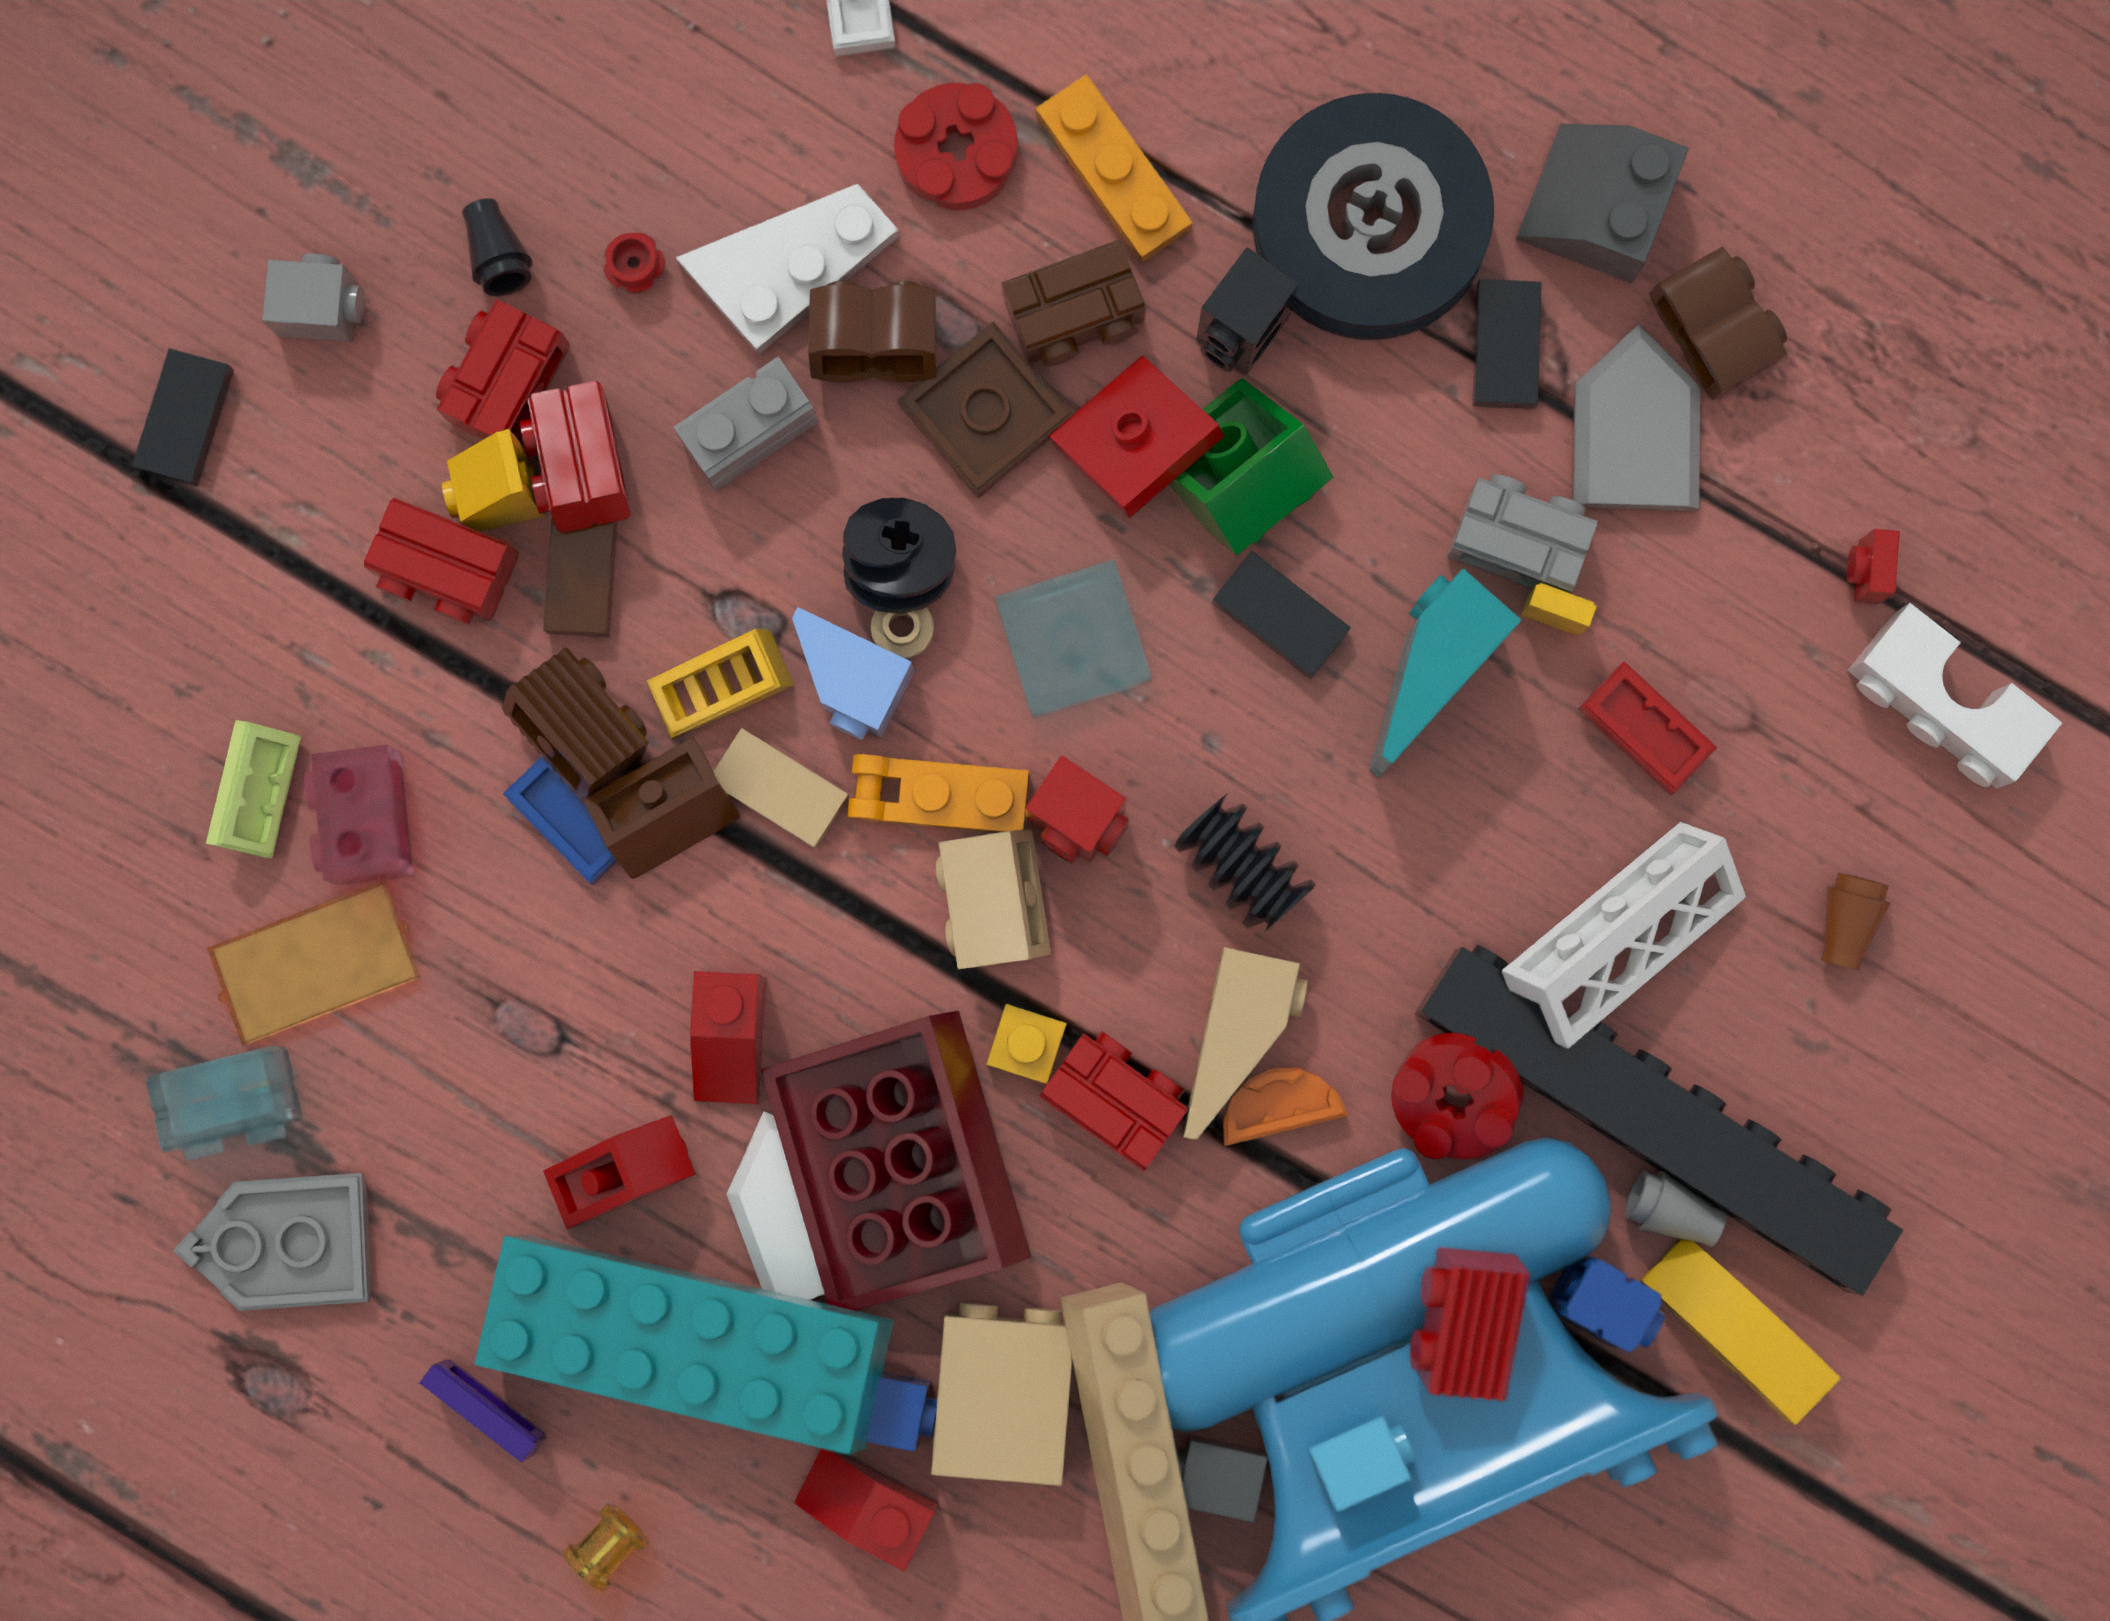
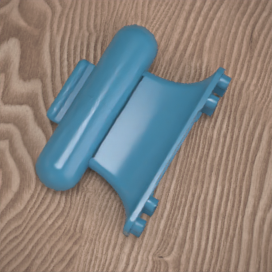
(1332, 1329)

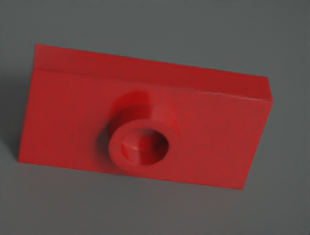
(1647, 728)

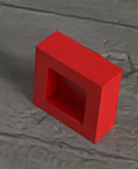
(1874, 566)

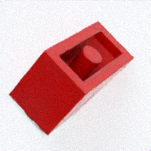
(727, 1036)
(619, 1171)
(866, 1507)

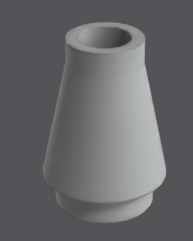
(1671, 1209)

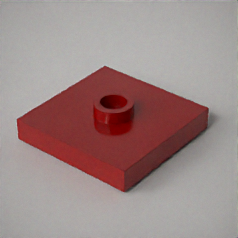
(1136, 436)

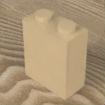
(1003, 1395)

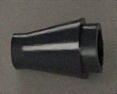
(495, 251)

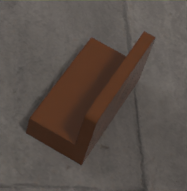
(661, 808)

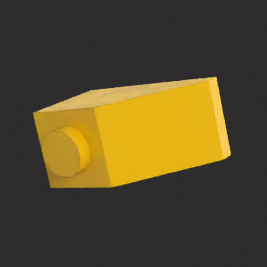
(491, 484)

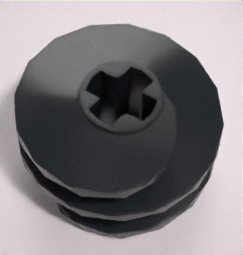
(897, 555)

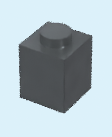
(1221, 1477)

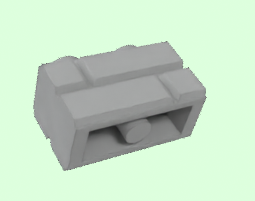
(747, 424)
(1522, 535)

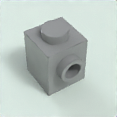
(312, 299)

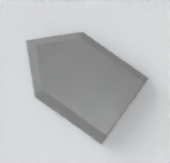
(1637, 430)
(286, 1242)

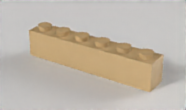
(1133, 1455)

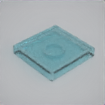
(1073, 638)

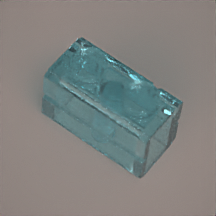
(223, 1101)

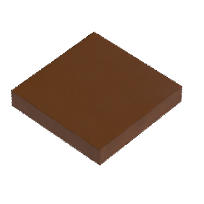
(985, 409)

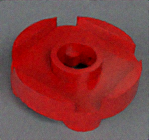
(972, 114)
(1450, 1130)

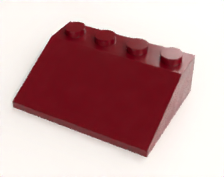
(895, 1163)

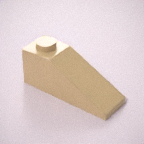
(1244, 1019)

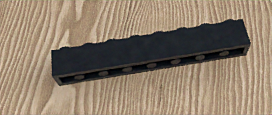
(1668, 1126)

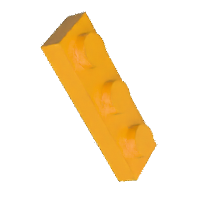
(1113, 168)

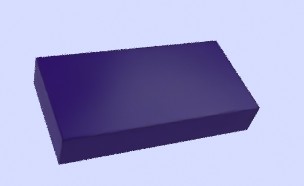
(483, 1409)

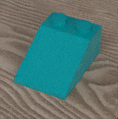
(1452, 637)

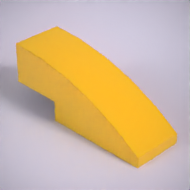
(1740, 1330)

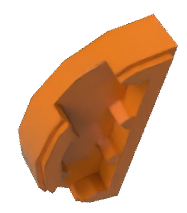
(1278, 1103)

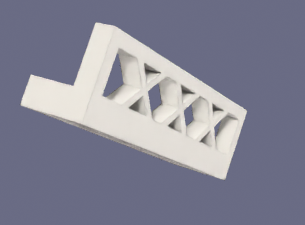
(1623, 916)

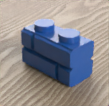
(1608, 1304)

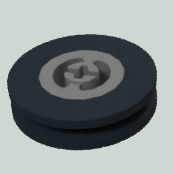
(1400, 151)

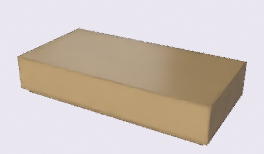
(779, 788)

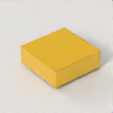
(1559, 609)

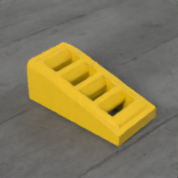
(770, 664)

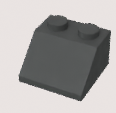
(1603, 196)

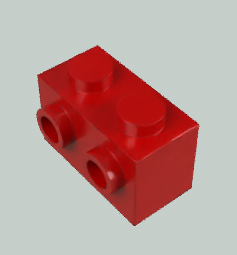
(1077, 813)

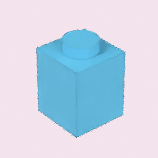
(1363, 1462)

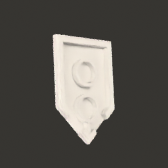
(772, 1218)

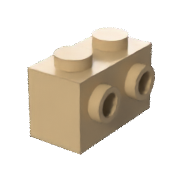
(993, 899)

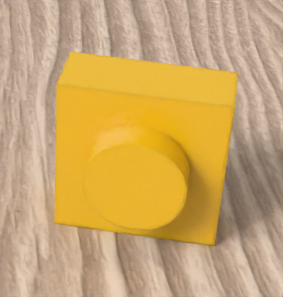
(1026, 1044)

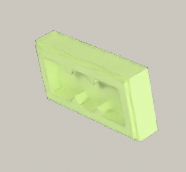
(253, 789)

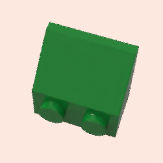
(1254, 472)

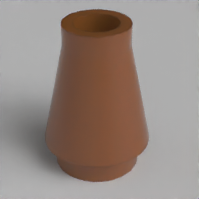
(1852, 919)

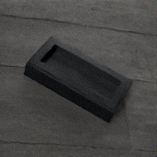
(1506, 344)
(183, 417)
(1281, 614)

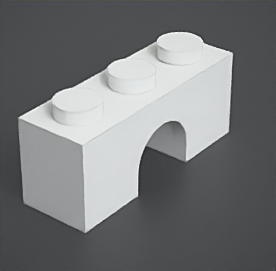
(1906, 671)

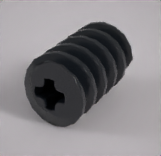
(1243, 864)

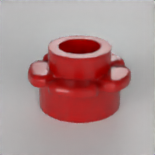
(633, 246)

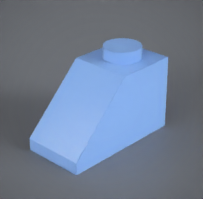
(852, 675)

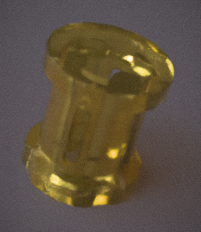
(605, 1547)

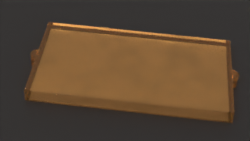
(313, 963)

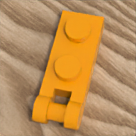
(940, 794)

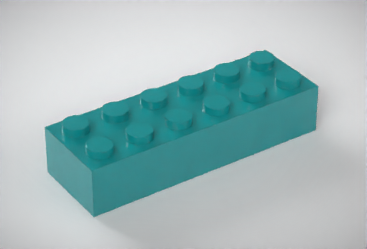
(684, 1343)

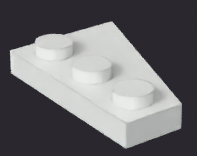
(767, 270)

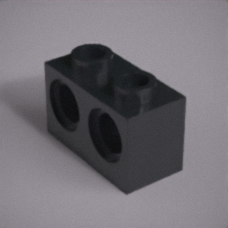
(1245, 313)

